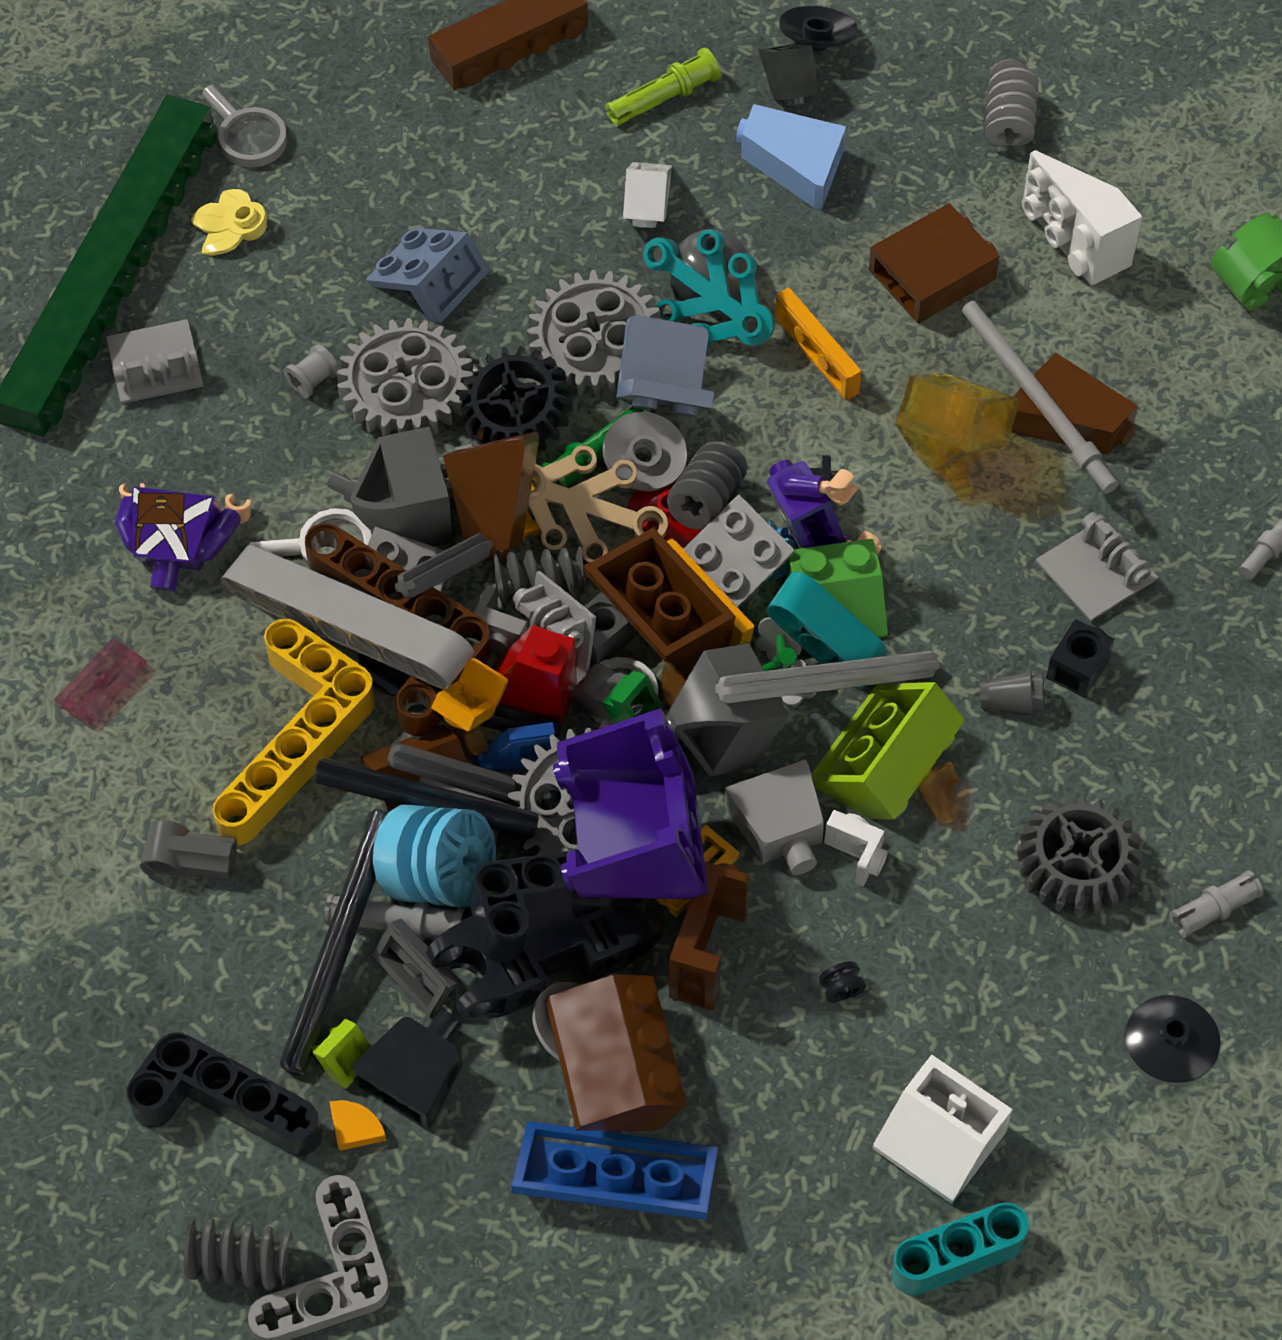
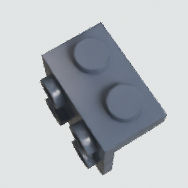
(664, 366)

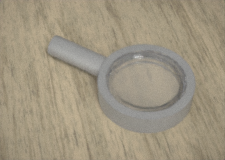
(248, 135)

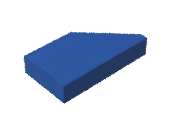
(514, 745)

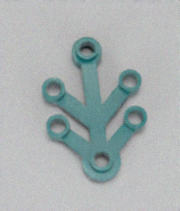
(715, 291)

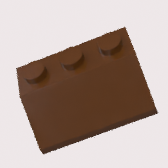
(663, 598)
(616, 1054)

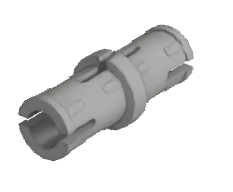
(1216, 903)

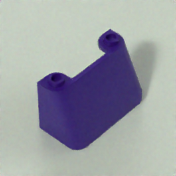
(632, 812)

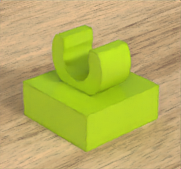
(341, 1051)

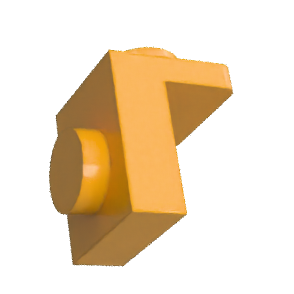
(472, 696)

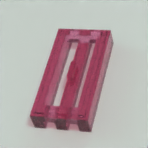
(89, 716)

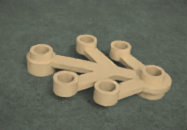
(581, 501)

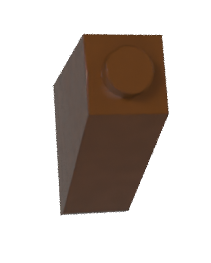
(1088, 403)
(494, 489)

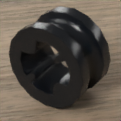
(842, 981)

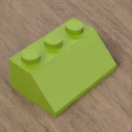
(888, 748)

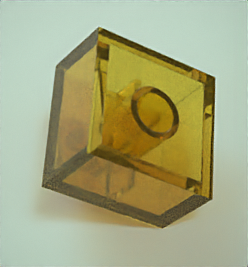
(954, 424)

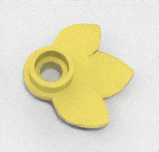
(230, 221)

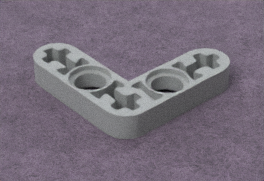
(338, 1284)

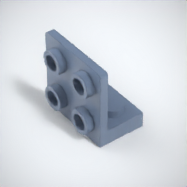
(435, 267)

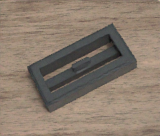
(413, 953)

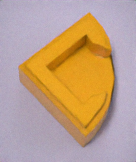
(355, 1125)

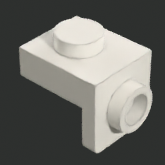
(858, 838)

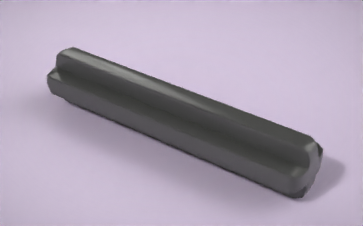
(443, 566)
(450, 771)

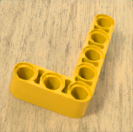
(302, 733)

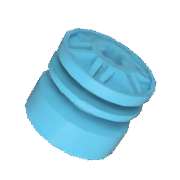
(431, 854)

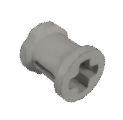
(311, 370)

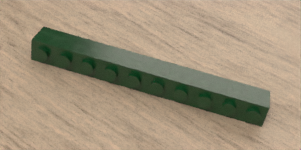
(105, 266)

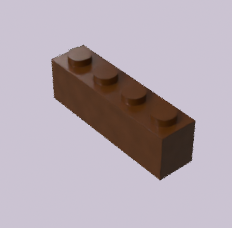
(503, 36)

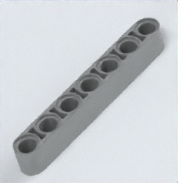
(349, 617)

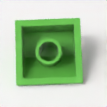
(850, 575)

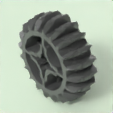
(1092, 882)

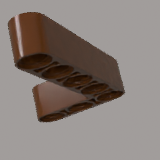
(354, 555)

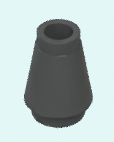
(1014, 693)

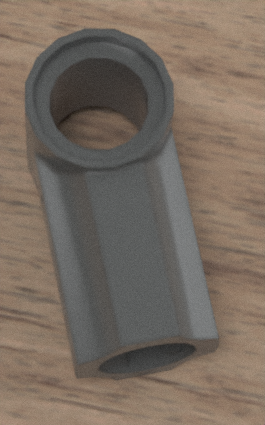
(177, 851)

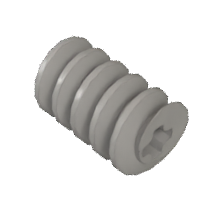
(1011, 104)

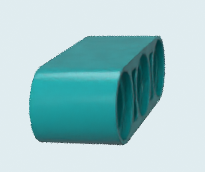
(822, 623)
(973, 1231)

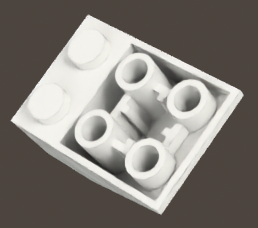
(1081, 217)

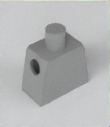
(779, 815)

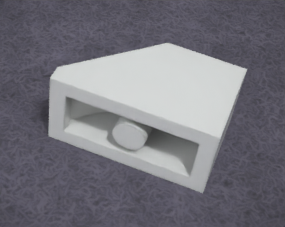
(646, 193)

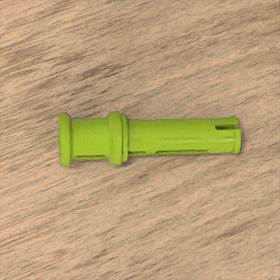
(678, 80)

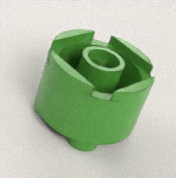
(1253, 262)

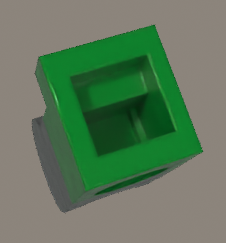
(611, 694)

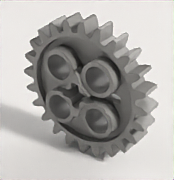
(592, 331)
(388, 372)
(553, 824)

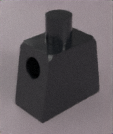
(412, 1067)

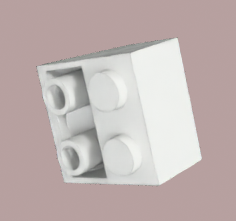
(942, 1129)

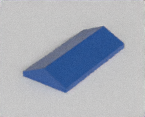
(615, 1176)

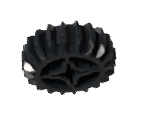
(549, 398)

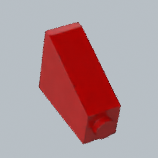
(540, 673)

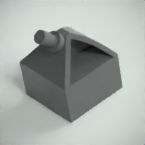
(401, 489)
(720, 734)

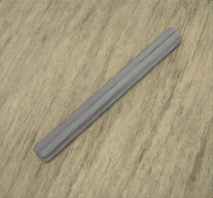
(826, 677)

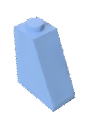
(793, 150)

